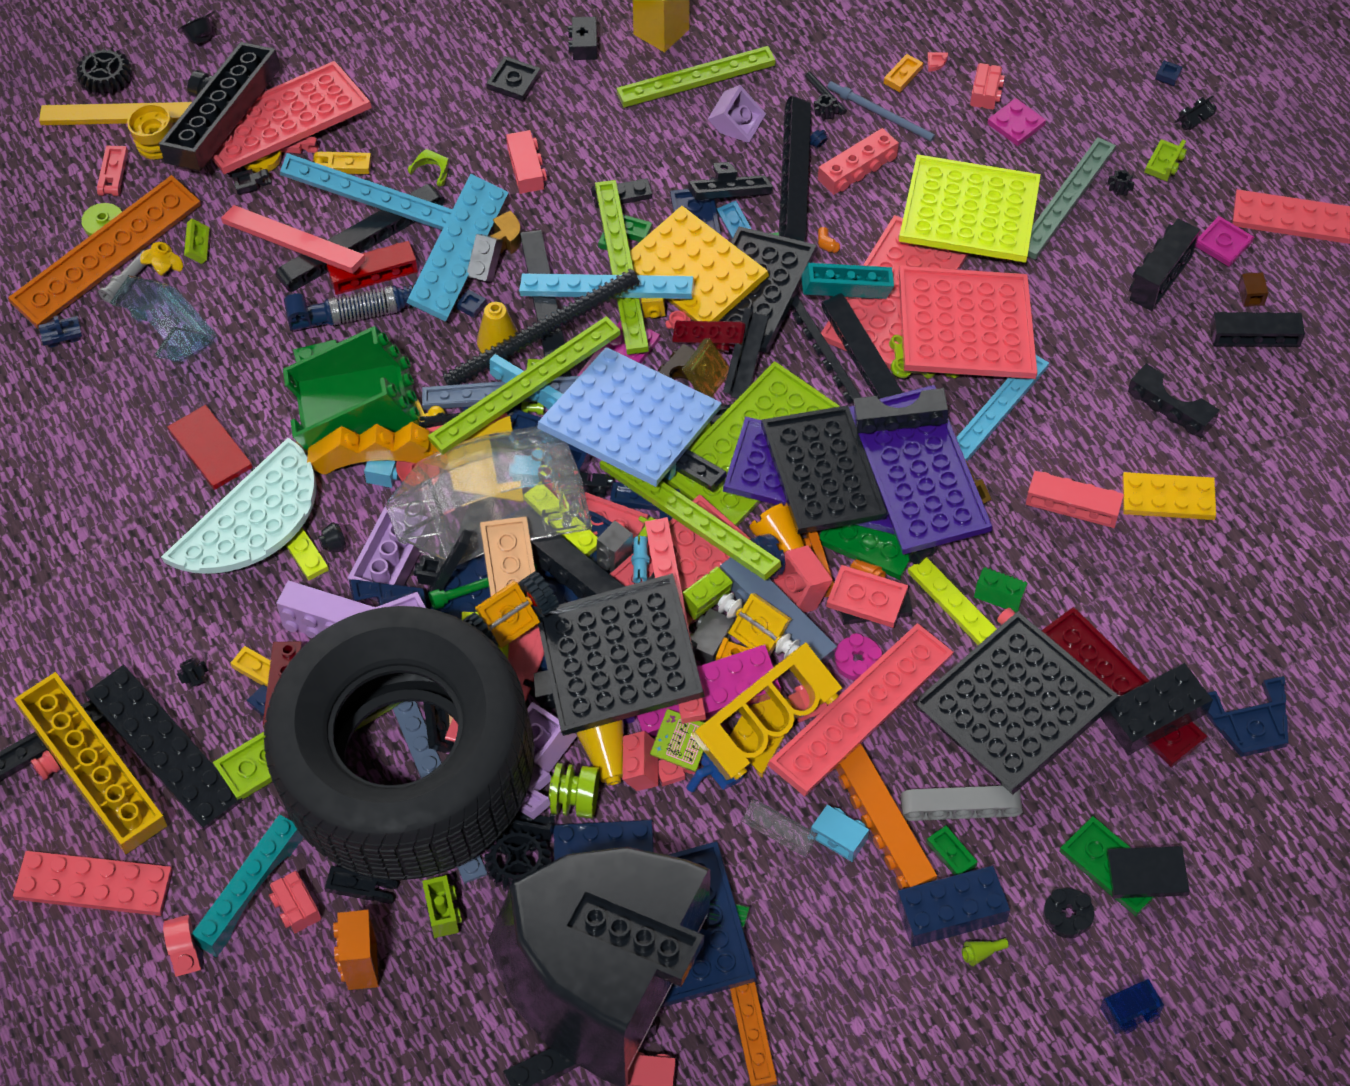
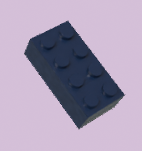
(952, 906)

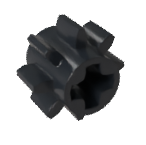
(826, 106)
(1121, 182)
(192, 672)

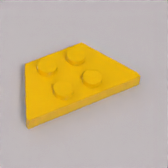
(747, 739)

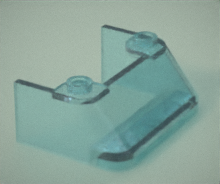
(168, 313)

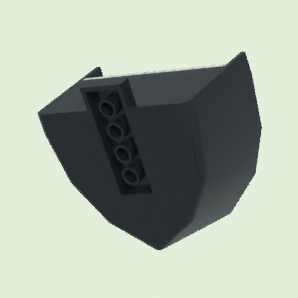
(597, 948)

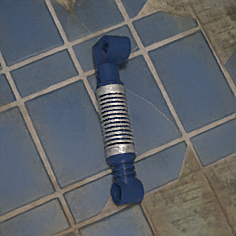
(334, 310)

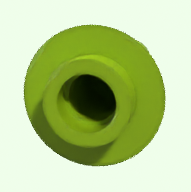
(977, 951)

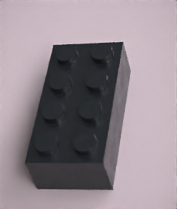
(1164, 264)
(1157, 709)

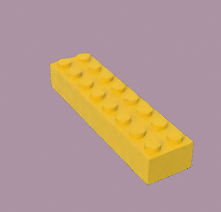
(90, 763)

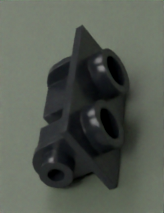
(1190, 118)
(599, 486)

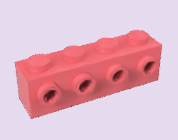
(858, 161)
(1074, 499)

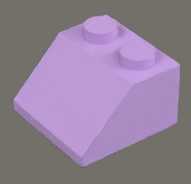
(737, 114)
(548, 739)

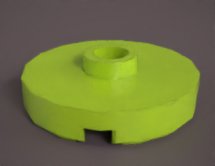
(98, 216)

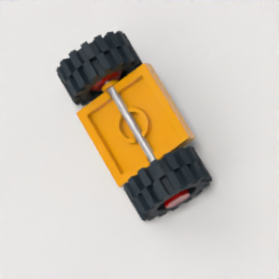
(512, 609)

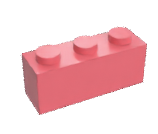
(526, 161)

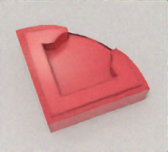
(936, 60)

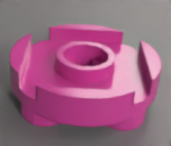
(857, 645)

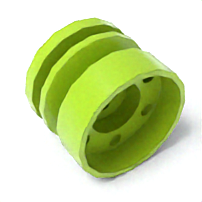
(574, 790)

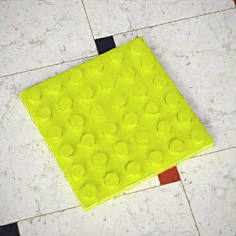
(970, 208)

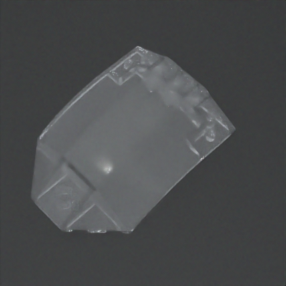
(489, 481)

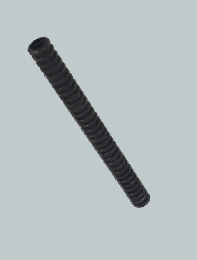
(543, 327)

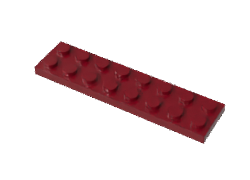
(1109, 665)

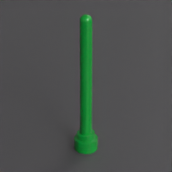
(439, 598)

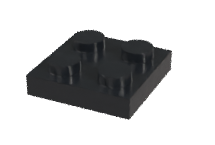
(513, 78)

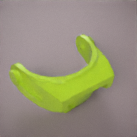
(431, 157)

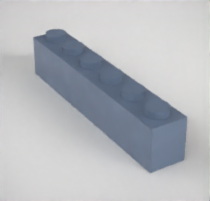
(800, 626)

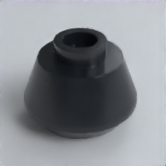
(332, 538)

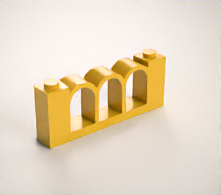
(810, 673)

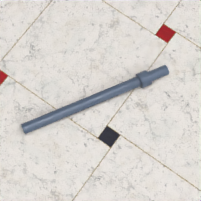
(847, 94)

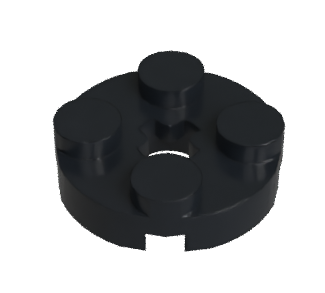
(1057, 920)

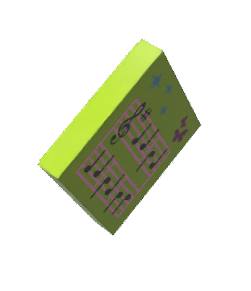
(676, 744)

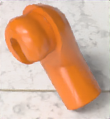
(825, 242)

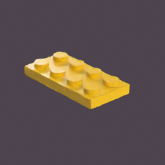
(1169, 496)

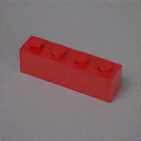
(380, 266)

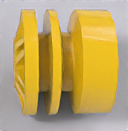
(148, 127)

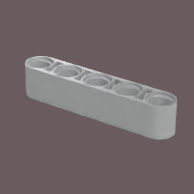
(960, 803)

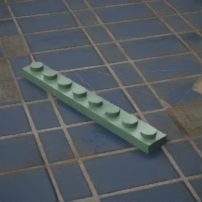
(1069, 195)

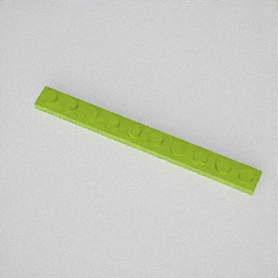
(620, 262)
(524, 385)
(700, 522)

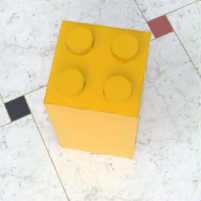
(660, 21)

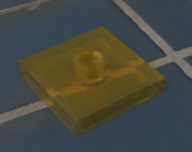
(706, 368)

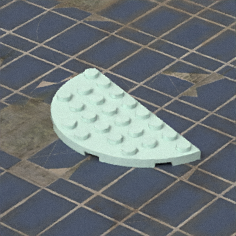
(252, 518)

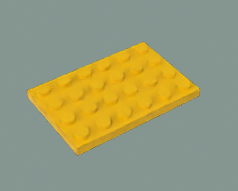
(692, 248)

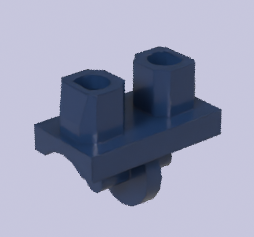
(60, 330)

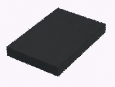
(1147, 872)

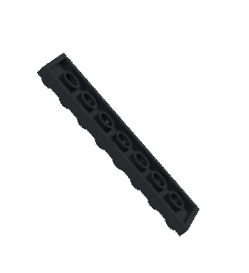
(163, 747)

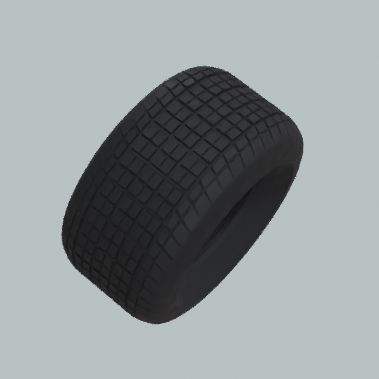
(381, 661)

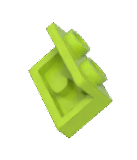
(1165, 159)

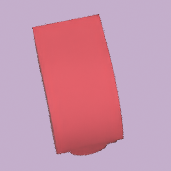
(181, 945)

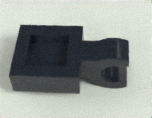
(248, 181)

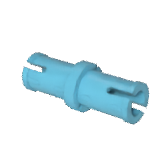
(640, 559)

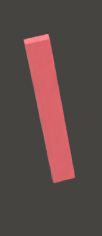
(293, 239)

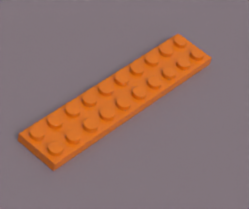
(104, 251)

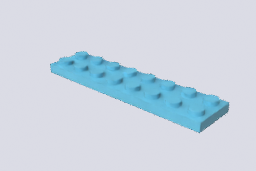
(449, 260)

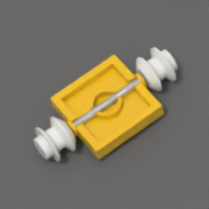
(758, 623)

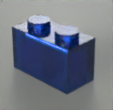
(1132, 1007)

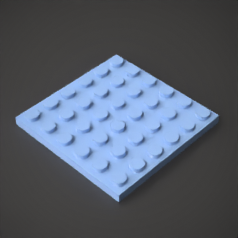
(629, 416)

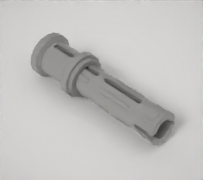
(116, 281)

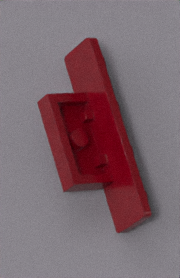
(721, 333)

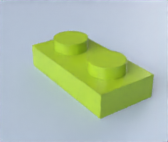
(196, 241)

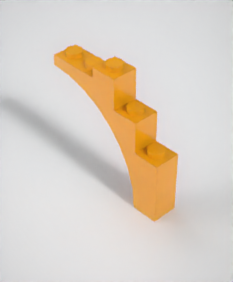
(375, 444)

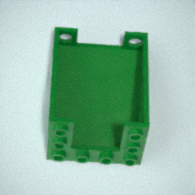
(352, 387)

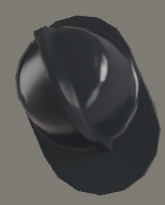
(197, 30)

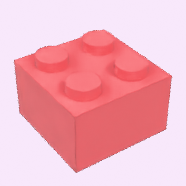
(803, 579)

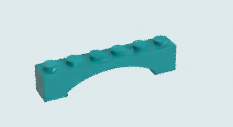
(219, 922)

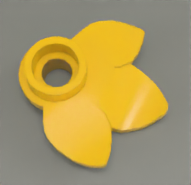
(161, 258)

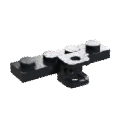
(728, 184)

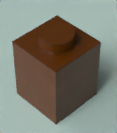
(1253, 289)

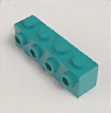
(847, 279)

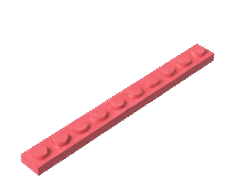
(663, 564)

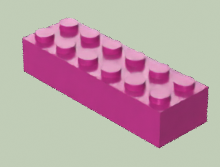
(721, 684)

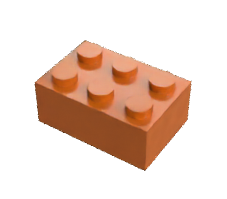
(356, 949)

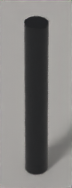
(823, 90)

